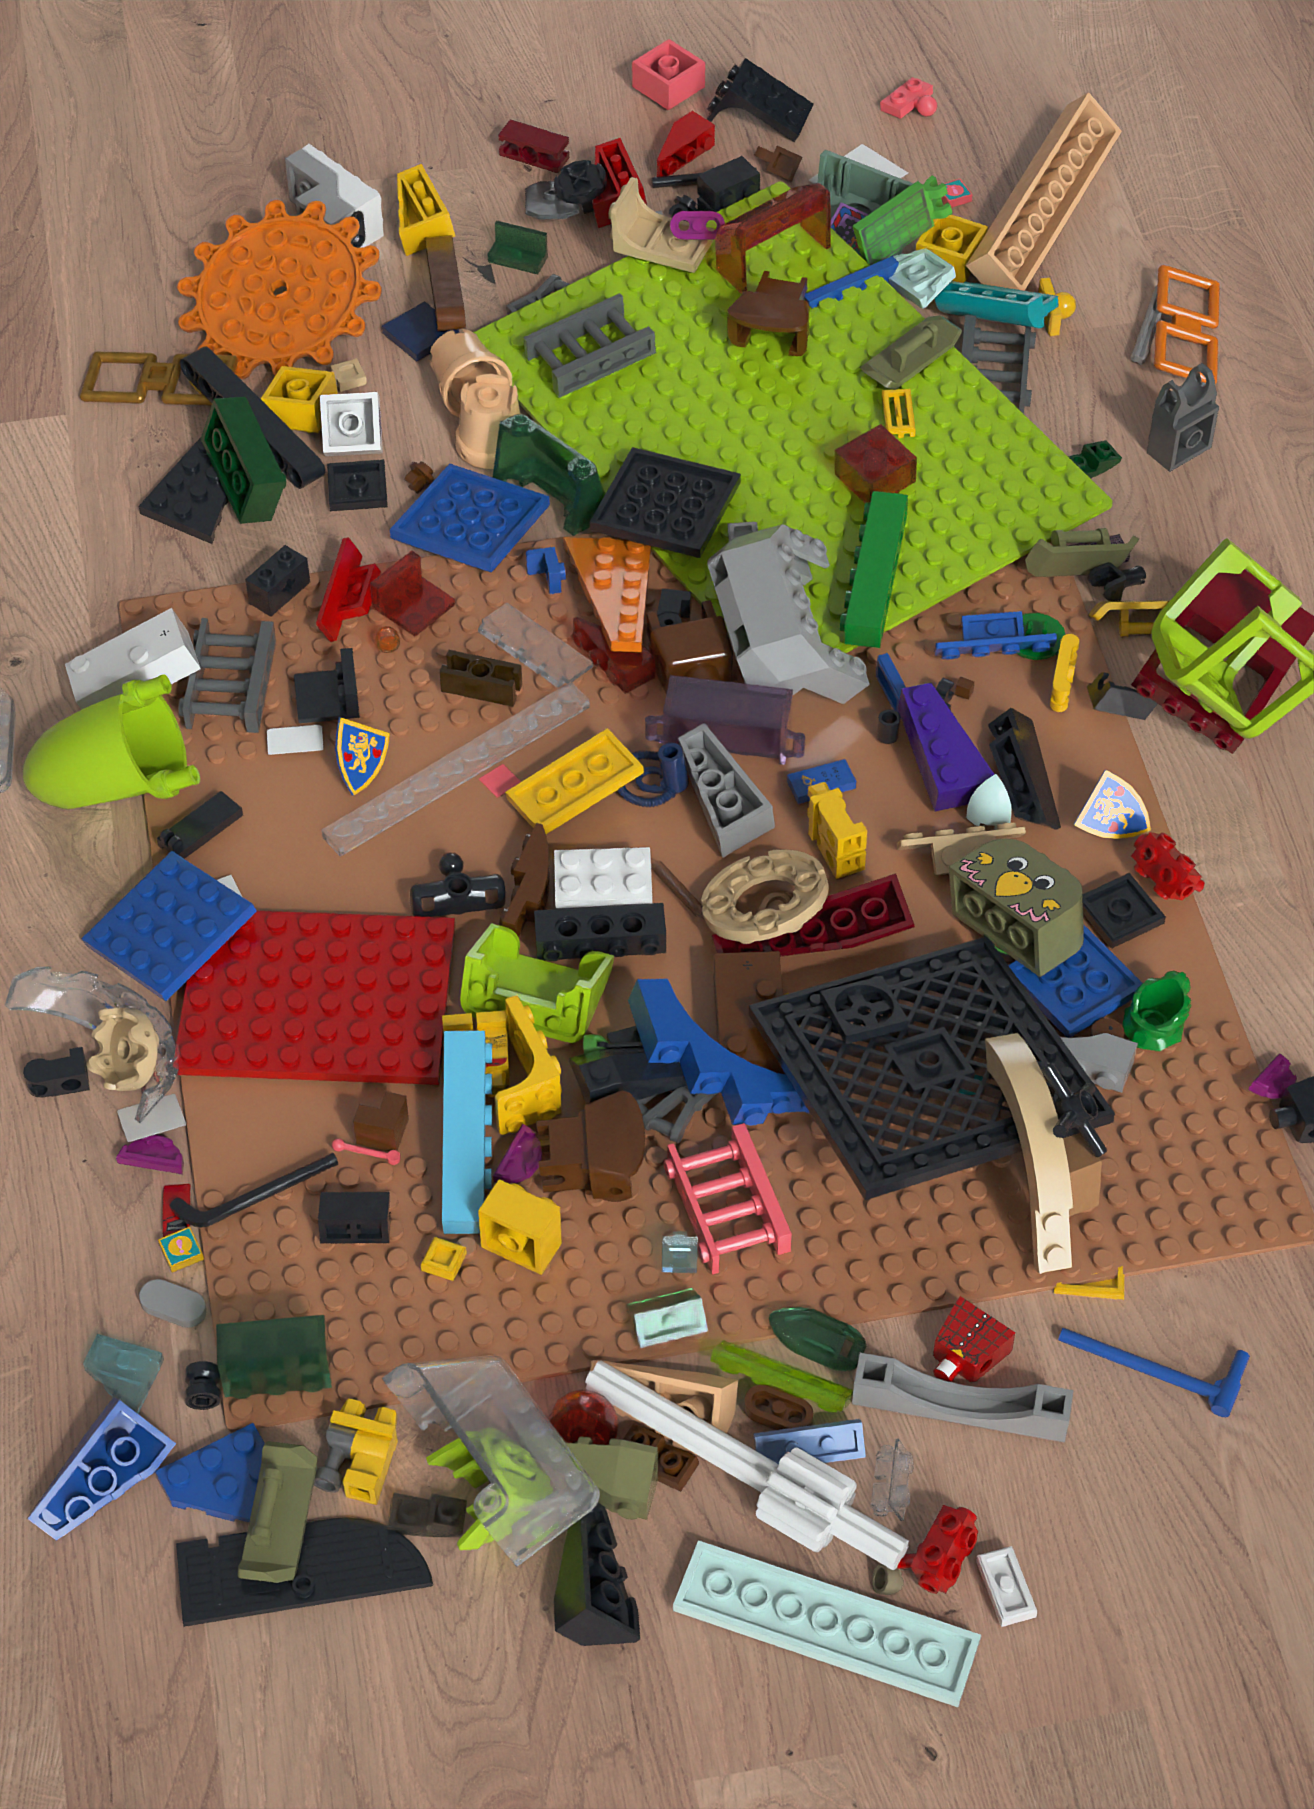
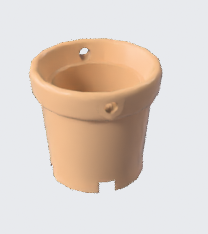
(460, 360)
(482, 410)

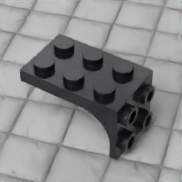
(762, 96)

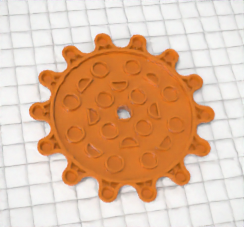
(294, 252)

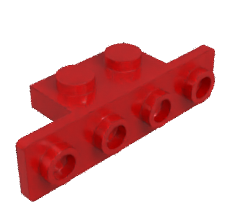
(347, 591)

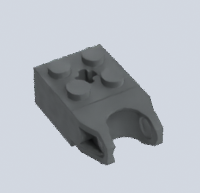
(1184, 419)

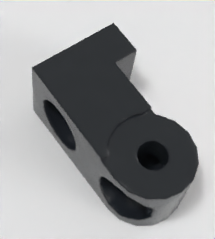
(674, 606)
(57, 1076)

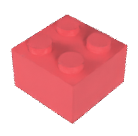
(668, 74)

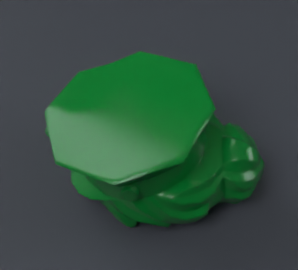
(1158, 1011)

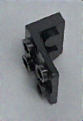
(328, 693)

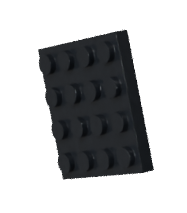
(665, 502)

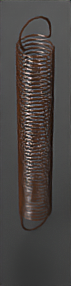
(681, 889)

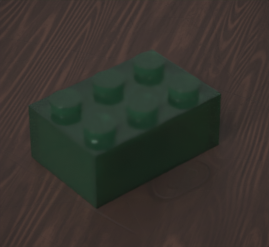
(274, 1356)

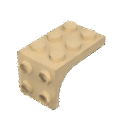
(648, 235)

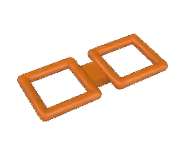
(1186, 323)

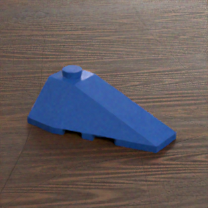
(106, 1463)

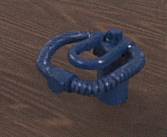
(672, 771)

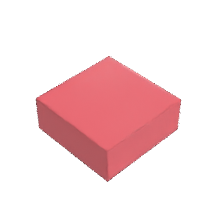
(499, 780)

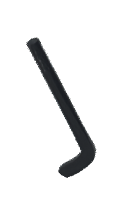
(206, 1218)

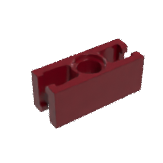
(534, 146)

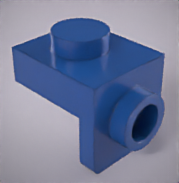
(545, 561)

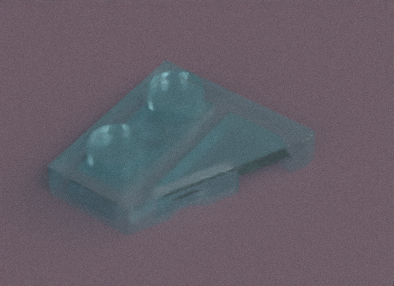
(123, 1369)

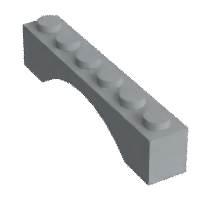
(1102, 1056)
(1026, 1410)

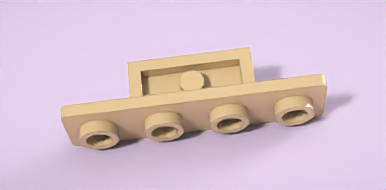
(951, 847)

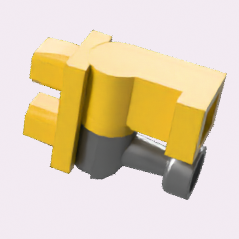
(366, 1443)

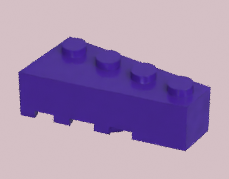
(941, 747)

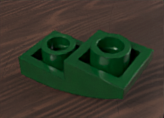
(1096, 458)

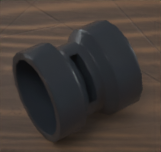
(202, 1385)

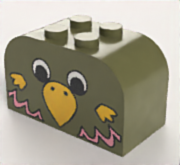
(1019, 902)

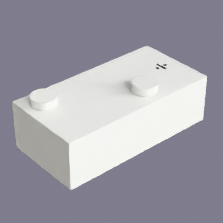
(139, 654)

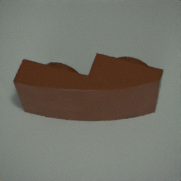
(674, 1464)

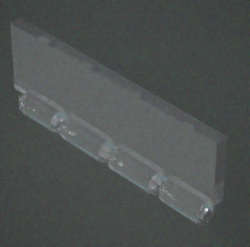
(534, 646)

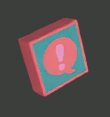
(957, 193)

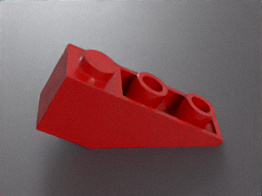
(685, 142)

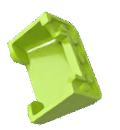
(557, 995)

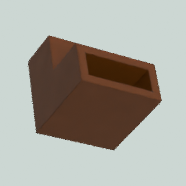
(382, 1126)

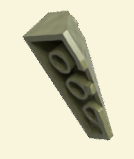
(623, 1473)

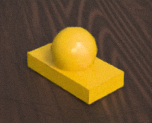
(1066, 307)

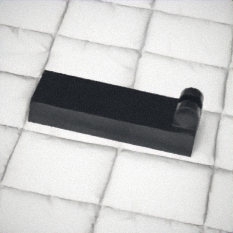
(200, 825)

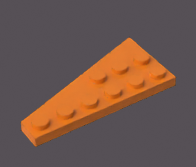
(616, 584)

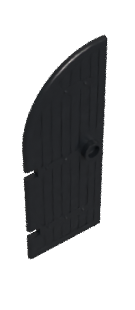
(336, 1563)

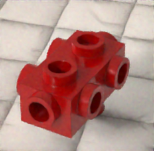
(1166, 866)
(943, 1550)

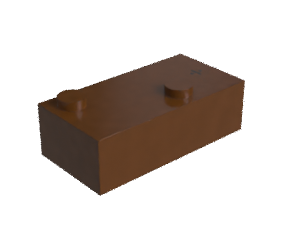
(740, 982)

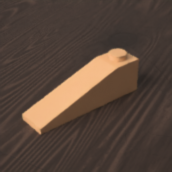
(699, 1393)

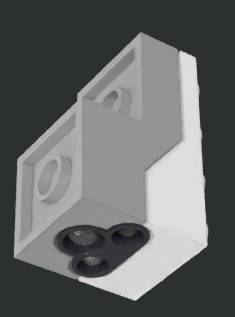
(318, 178)

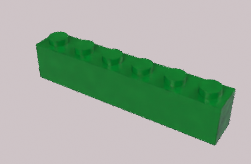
(875, 569)

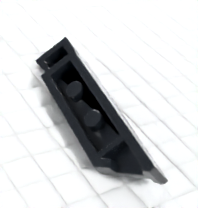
(1023, 769)

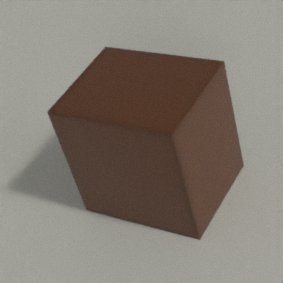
(964, 688)

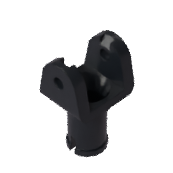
(1115, 579)

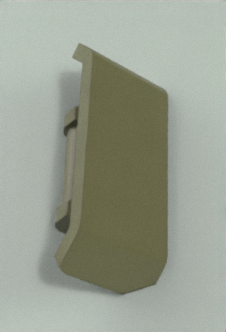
(912, 352)
(1066, 560)
(279, 1513)

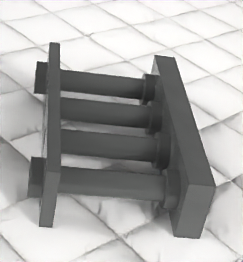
(974, 335)
(595, 365)
(253, 687)

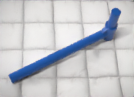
(1220, 1395)

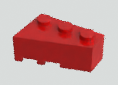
(619, 170)

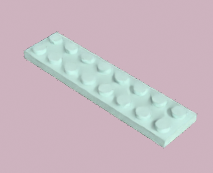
(827, 1623)

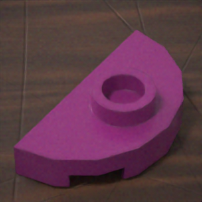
(1274, 1079)
(152, 1153)
(521, 1157)

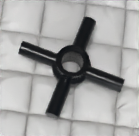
(1074, 1109)

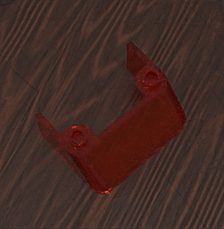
(801, 204)

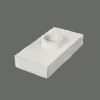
(1006, 1586)

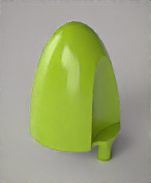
(112, 751)

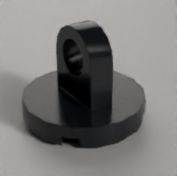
(581, 183)

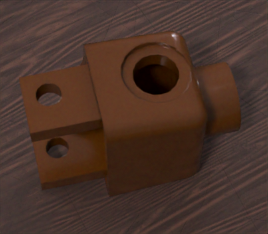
(691, 648)

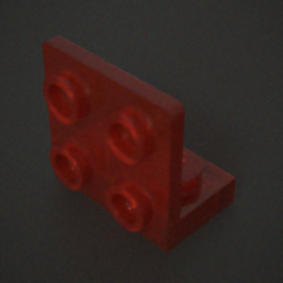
(408, 597)

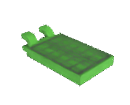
(901, 220)

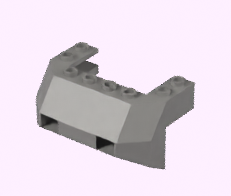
(771, 618)

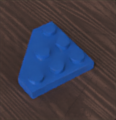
(217, 1477)

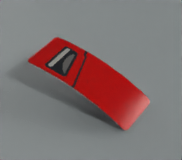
(171, 1222)

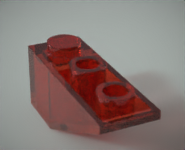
(622, 668)

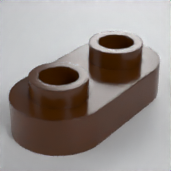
(780, 1408)

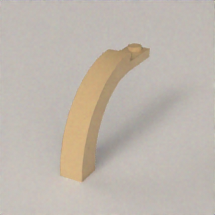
(1044, 1154)

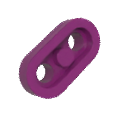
(697, 225)

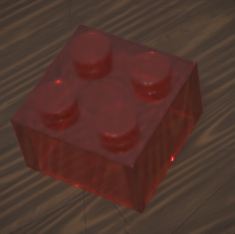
(875, 464)

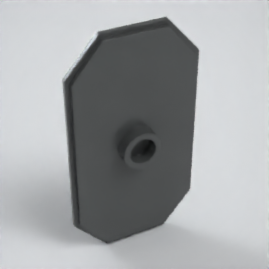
(544, 203)

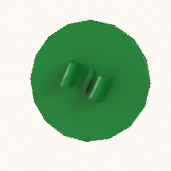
(1041, 624)

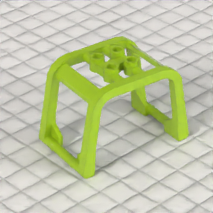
(1204, 671)

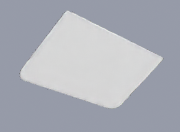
(294, 739)

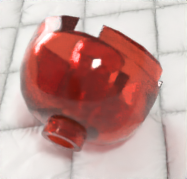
(585, 1415)

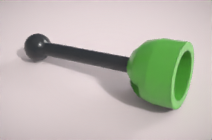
(596, 1042)

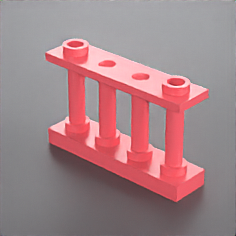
(750, 1176)

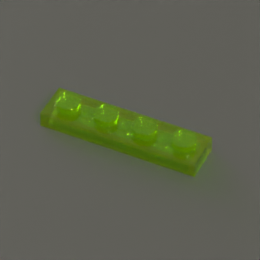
(771, 1372)

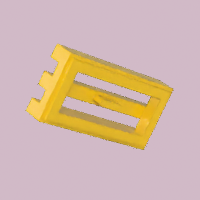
(900, 429)

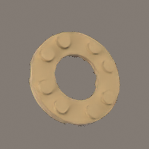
(786, 865)

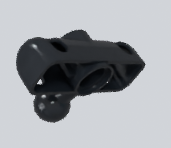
(457, 892)

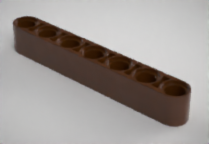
(445, 283)

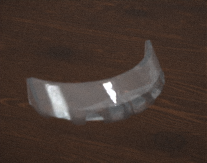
(80, 999)

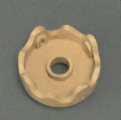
(117, 1064)

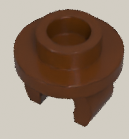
(418, 476)

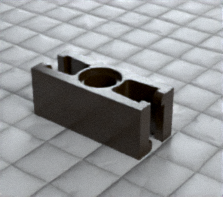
(481, 678)

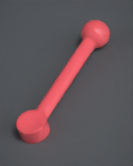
(392, 1156)

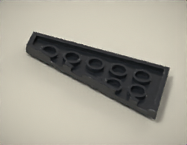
(189, 496)

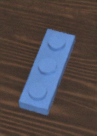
(823, 1441)

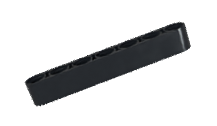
(217, 380)

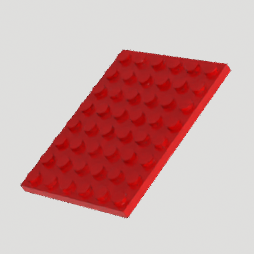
(321, 1000)

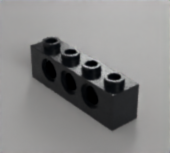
(606, 929)

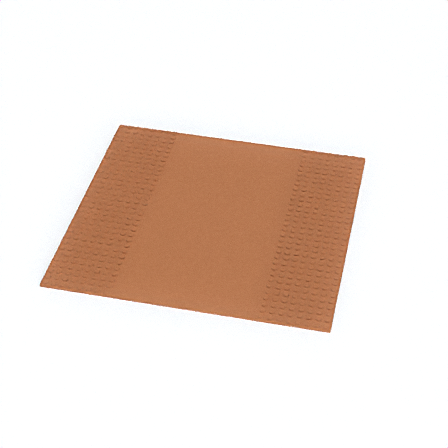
(1190, 1149)

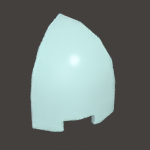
(990, 804)

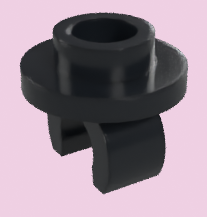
(682, 204)

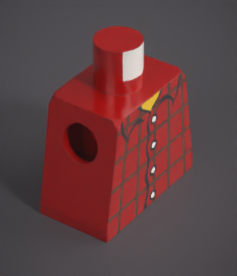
(970, 1343)

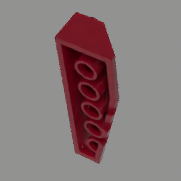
(843, 922)

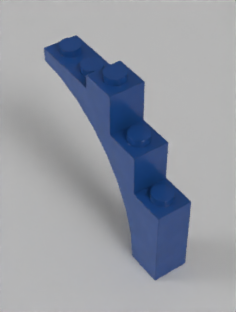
(708, 1067)

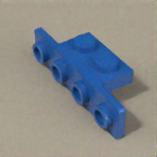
(994, 633)

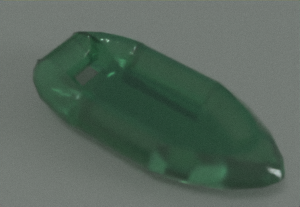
(817, 1337)

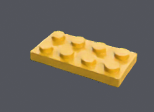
(575, 781)

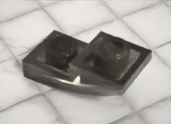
(427, 1517)

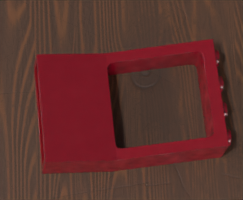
(1213, 614)

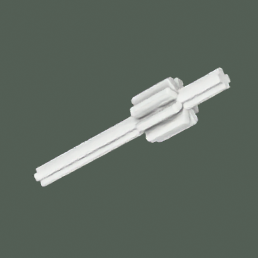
(796, 1496)

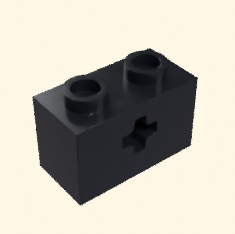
(277, 580)

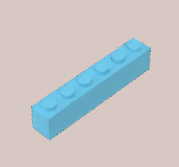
(465, 1130)

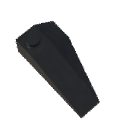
(624, 1069)
(590, 1588)

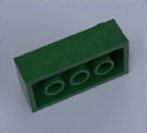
(243, 460)

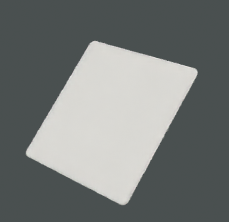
(163, 1117)

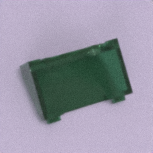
(537, 456)

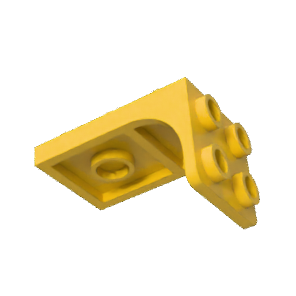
(540, 1093)

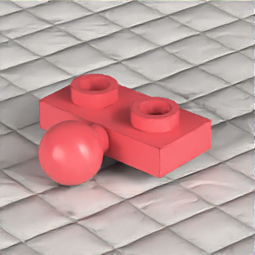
(908, 96)

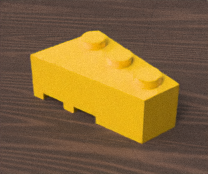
(420, 210)

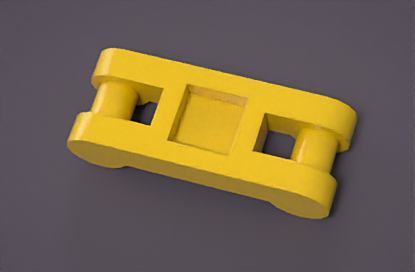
(1064, 672)

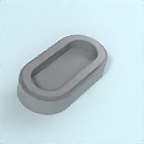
(172, 1303)

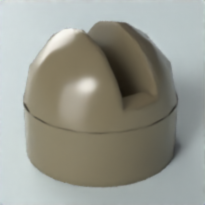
(886, 1580)

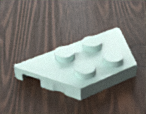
(921, 276)

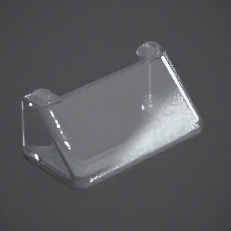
(532, 1472)

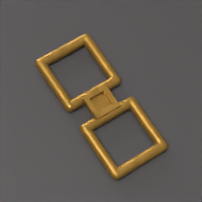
(153, 377)

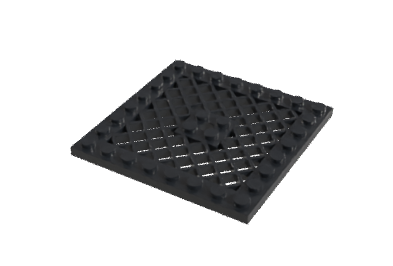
(884, 1169)

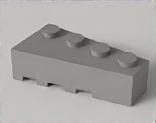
(727, 795)

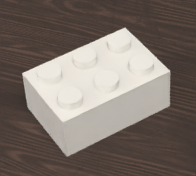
(602, 877)

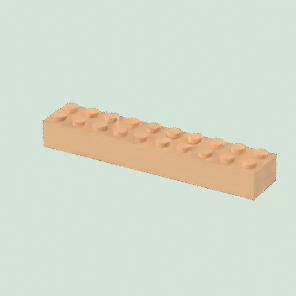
(1045, 196)

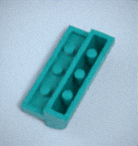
(996, 303)

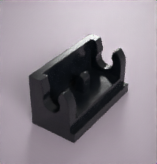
(1118, 699)
(354, 1217)

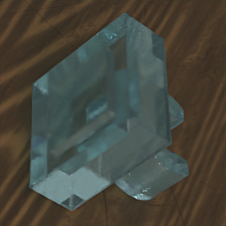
(679, 1253)

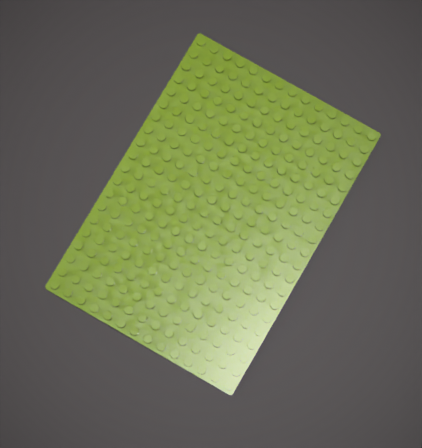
(983, 469)

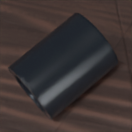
(888, 726)

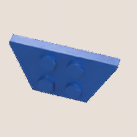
(884, 268)

